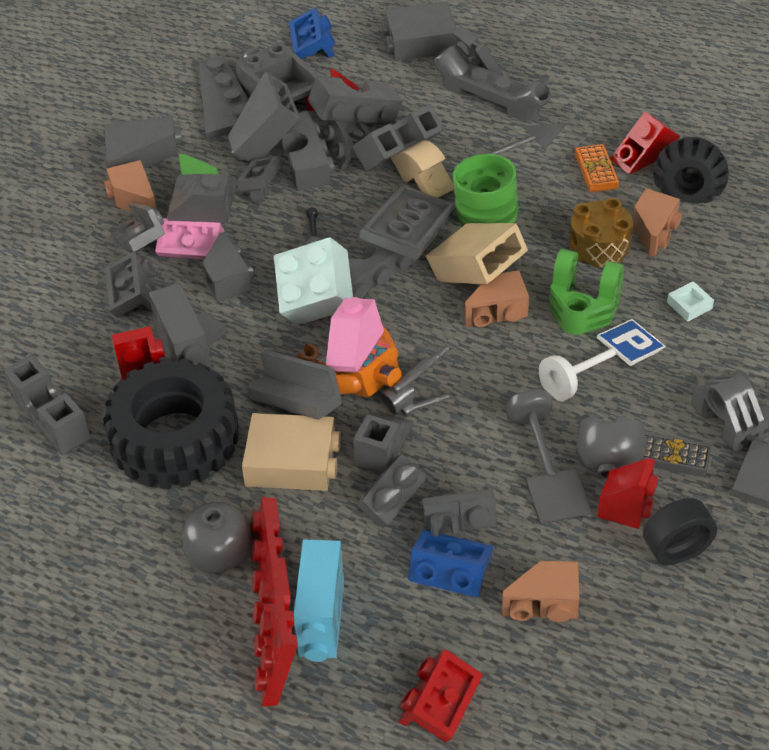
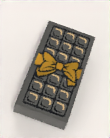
(678, 454)

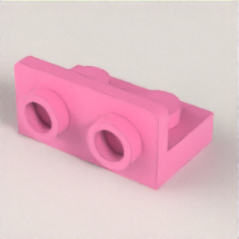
(187, 239)

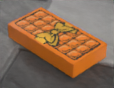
(596, 168)

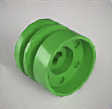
(486, 190)

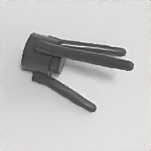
(400, 395)

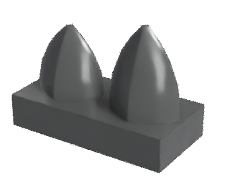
(391, 490)

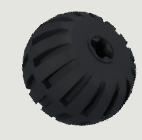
(687, 153)

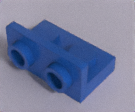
(311, 33)
(449, 563)

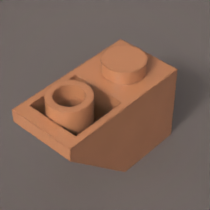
(654, 218)
(498, 301)
(545, 592)

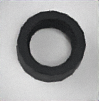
(680, 531)

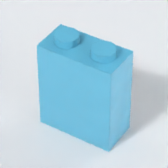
(319, 599)

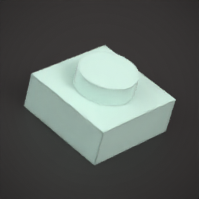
(690, 301)

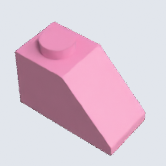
(353, 334)

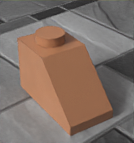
(129, 184)

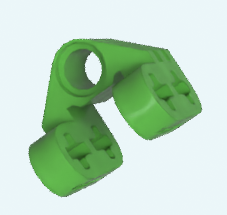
(577, 311)

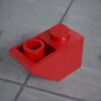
(643, 144)
(629, 493)

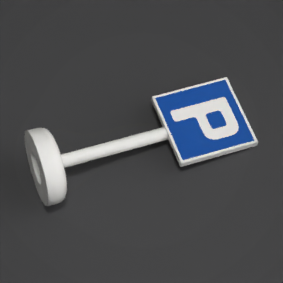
(626, 340)

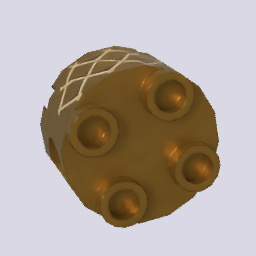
(601, 232)

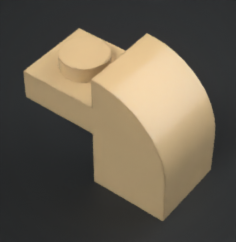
(425, 166)

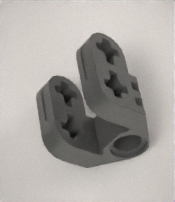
(735, 402)

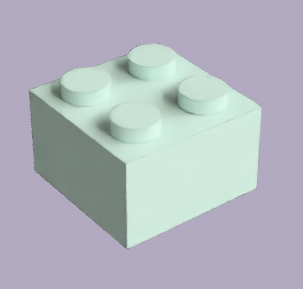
(312, 280)

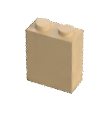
(477, 253)
(290, 452)

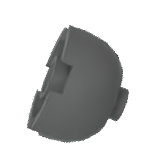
(610, 443)
(216, 537)

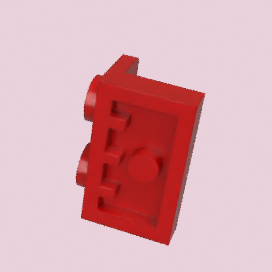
(136, 348)
(440, 695)

